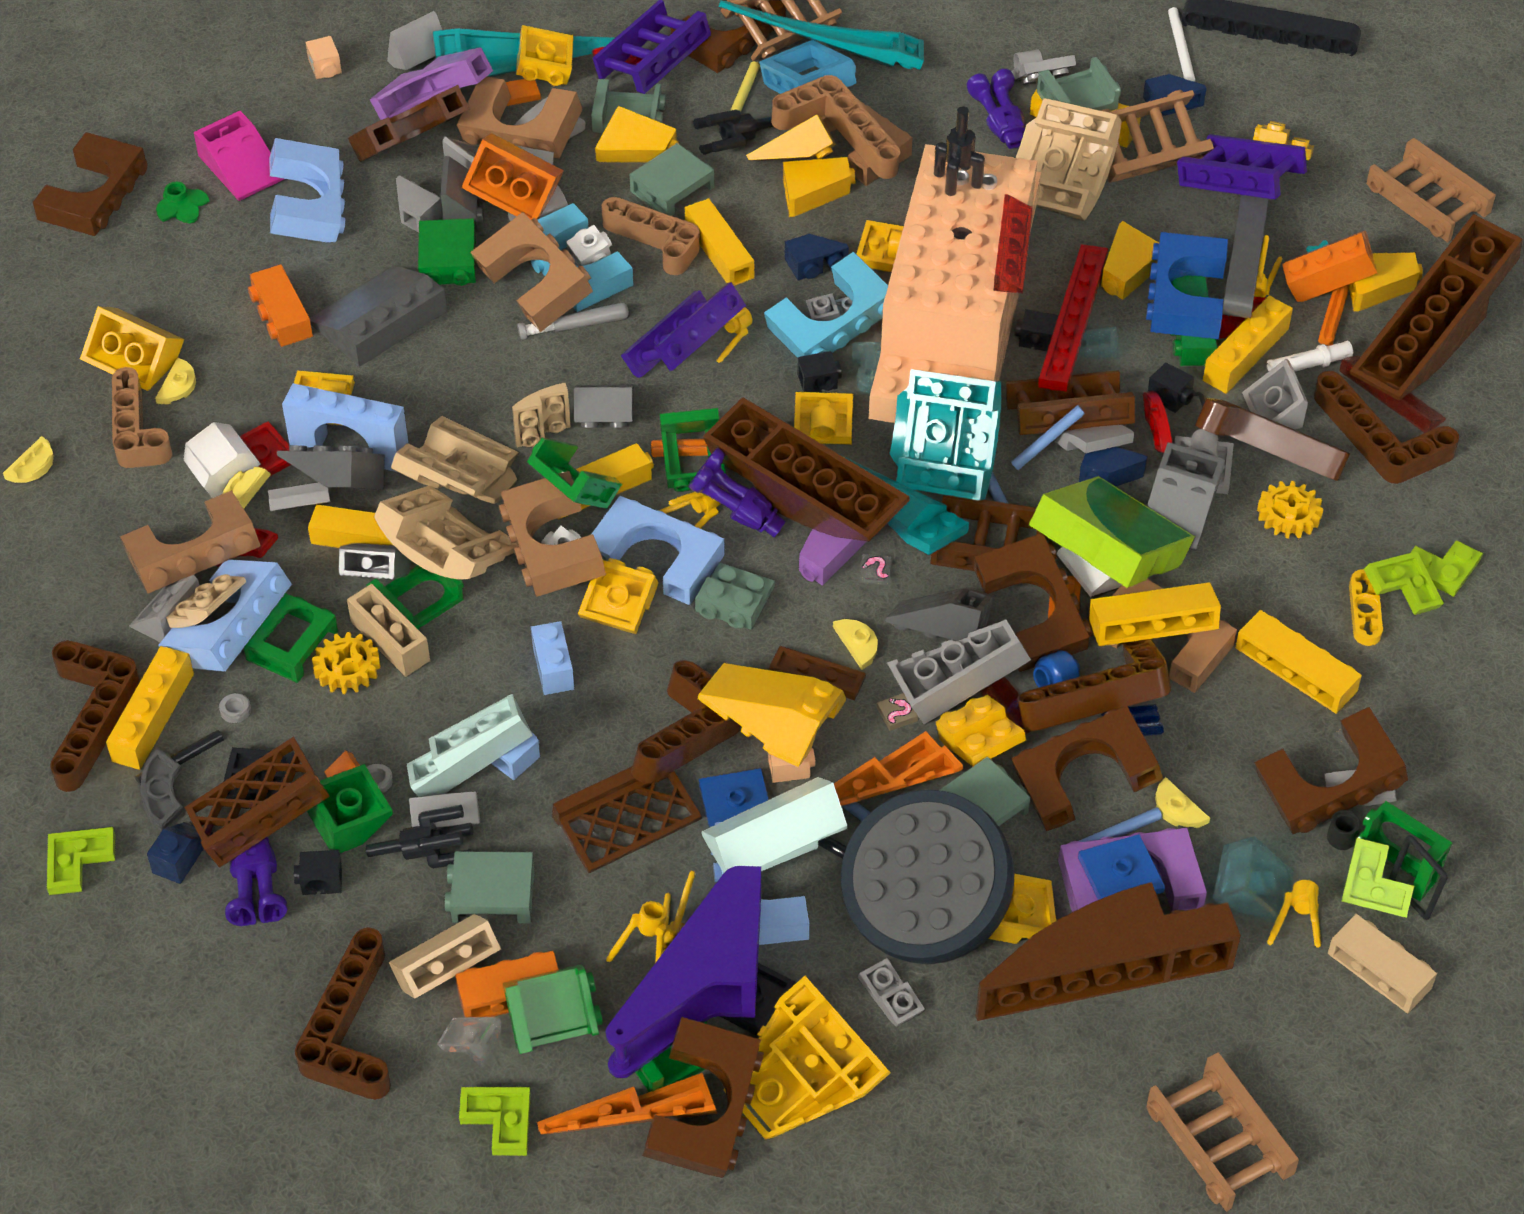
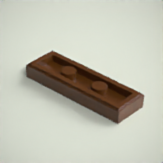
(799, 663)

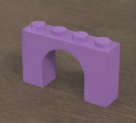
(1171, 854)

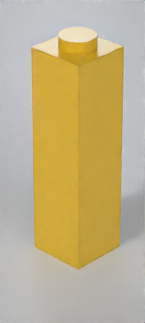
(720, 243)
(627, 465)
(344, 526)

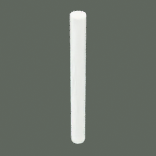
(1181, 44)

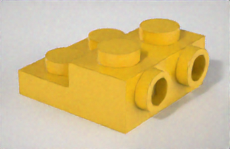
(544, 55)
(1276, 133)
(619, 596)
(979, 730)
(1029, 910)

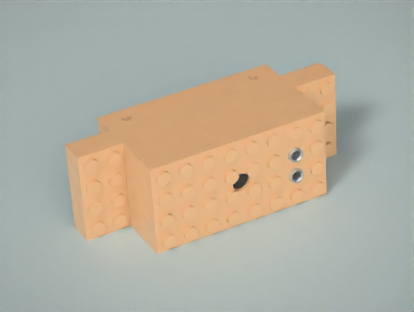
(941, 286)

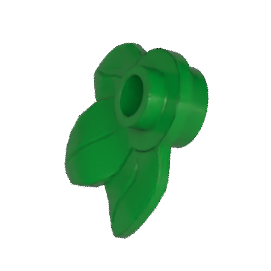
(181, 203)

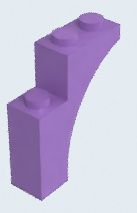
(443, 73)

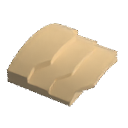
(1072, 153)
(459, 461)
(439, 536)

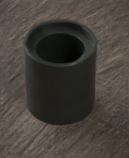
(1345, 821)

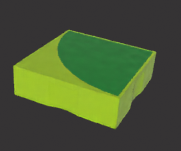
(1111, 531)

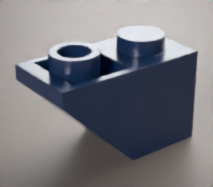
(807, 252)

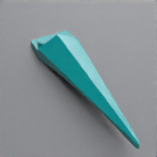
(877, 46)
(501, 47)
(923, 520)

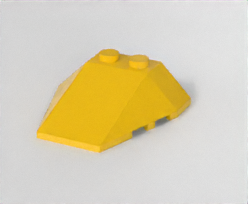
(773, 707)
(808, 1063)

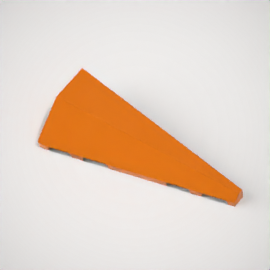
(909, 765)
(674, 1101)

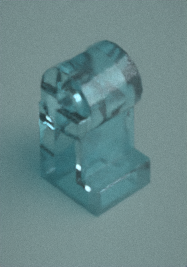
(867, 357)

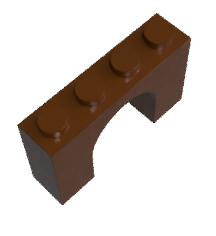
(725, 47)
(408, 124)
(91, 210)
(1034, 563)
(1110, 735)
(1307, 805)
(732, 1060)

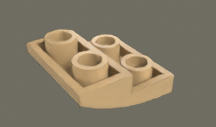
(541, 413)
(204, 601)

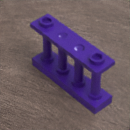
(655, 62)
(1242, 167)
(683, 330)

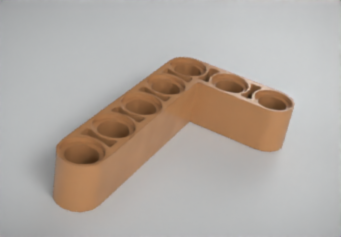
(834, 100)

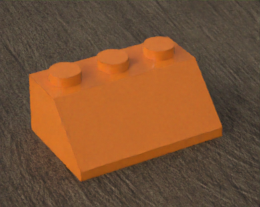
(511, 177)
(1330, 267)

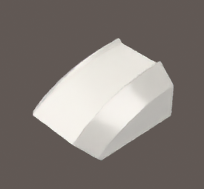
(217, 456)

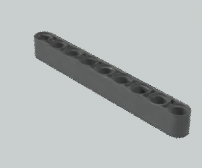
(1245, 257)

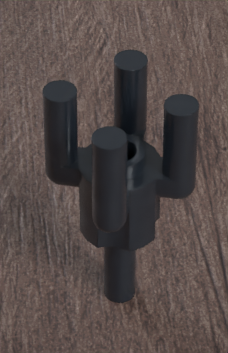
(734, 129)
(959, 153)
(427, 838)

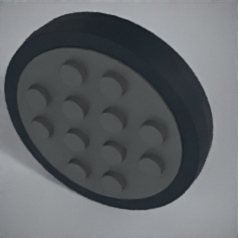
(927, 876)

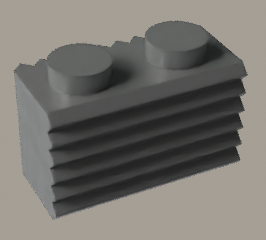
(372, 561)

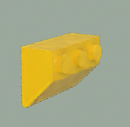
(128, 341)

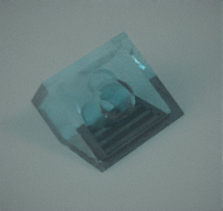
(1252, 880)

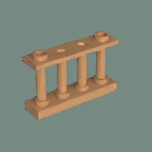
(769, 48)
(1170, 154)
(1434, 170)
(1236, 1103)

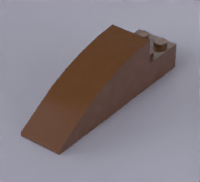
(1440, 309)
(803, 475)
(1109, 950)

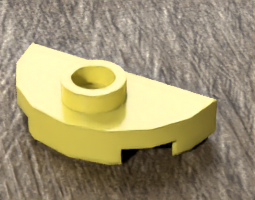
(178, 383)
(32, 463)
(247, 484)
(858, 639)
(1177, 807)

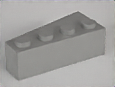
(958, 669)

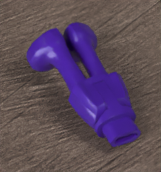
(1005, 121)
(747, 504)
(255, 863)

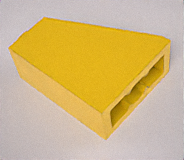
(633, 138)
(815, 182)
(1127, 261)
(1395, 276)

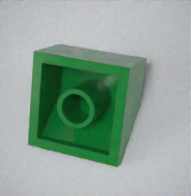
(351, 811)

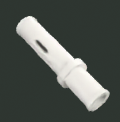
(1322, 355)

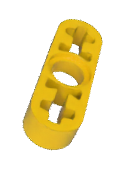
(1360, 618)

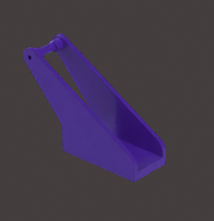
(699, 976)

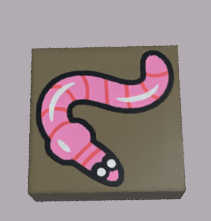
(896, 712)

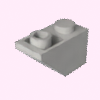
(416, 203)

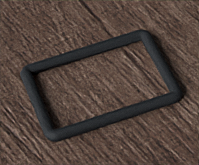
(1410, 839)

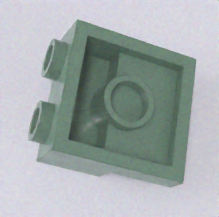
(733, 596)

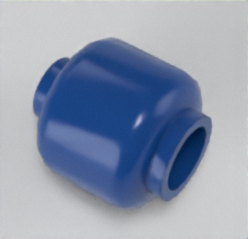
(1055, 668)

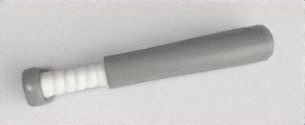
(580, 319)

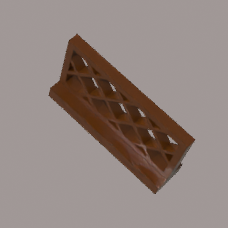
(606, 794)
(265, 815)

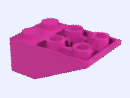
(236, 155)

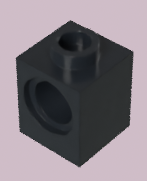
(1036, 329)
(818, 372)
(1172, 386)
(319, 872)

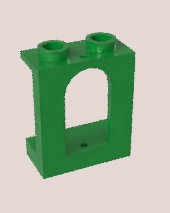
(680, 423)
(592, 489)
(452, 595)
(290, 663)
(1423, 872)

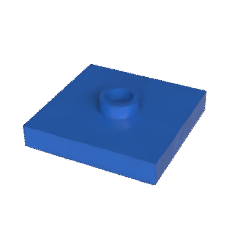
(732, 794)
(1119, 866)

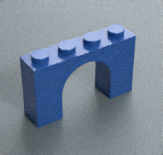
(1177, 312)

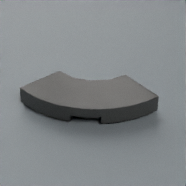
(158, 789)

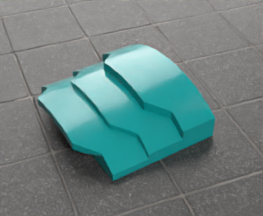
(947, 433)

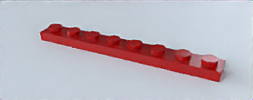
(1073, 318)

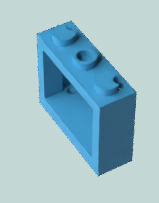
(783, 69)

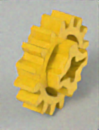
(1290, 509)
(346, 662)

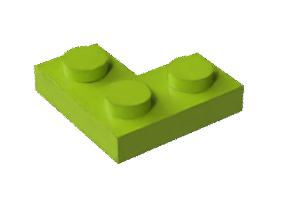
(1454, 568)
(1409, 575)
(70, 851)
(1365, 882)
(504, 1108)

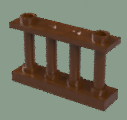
(1094, 392)
(962, 555)

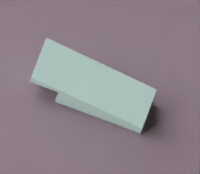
(468, 748)
(778, 828)

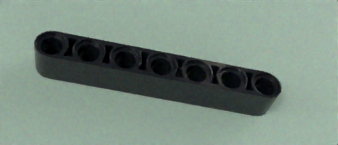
(1273, 25)

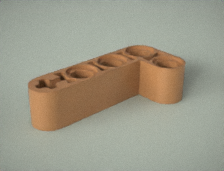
(673, 235)
(131, 442)

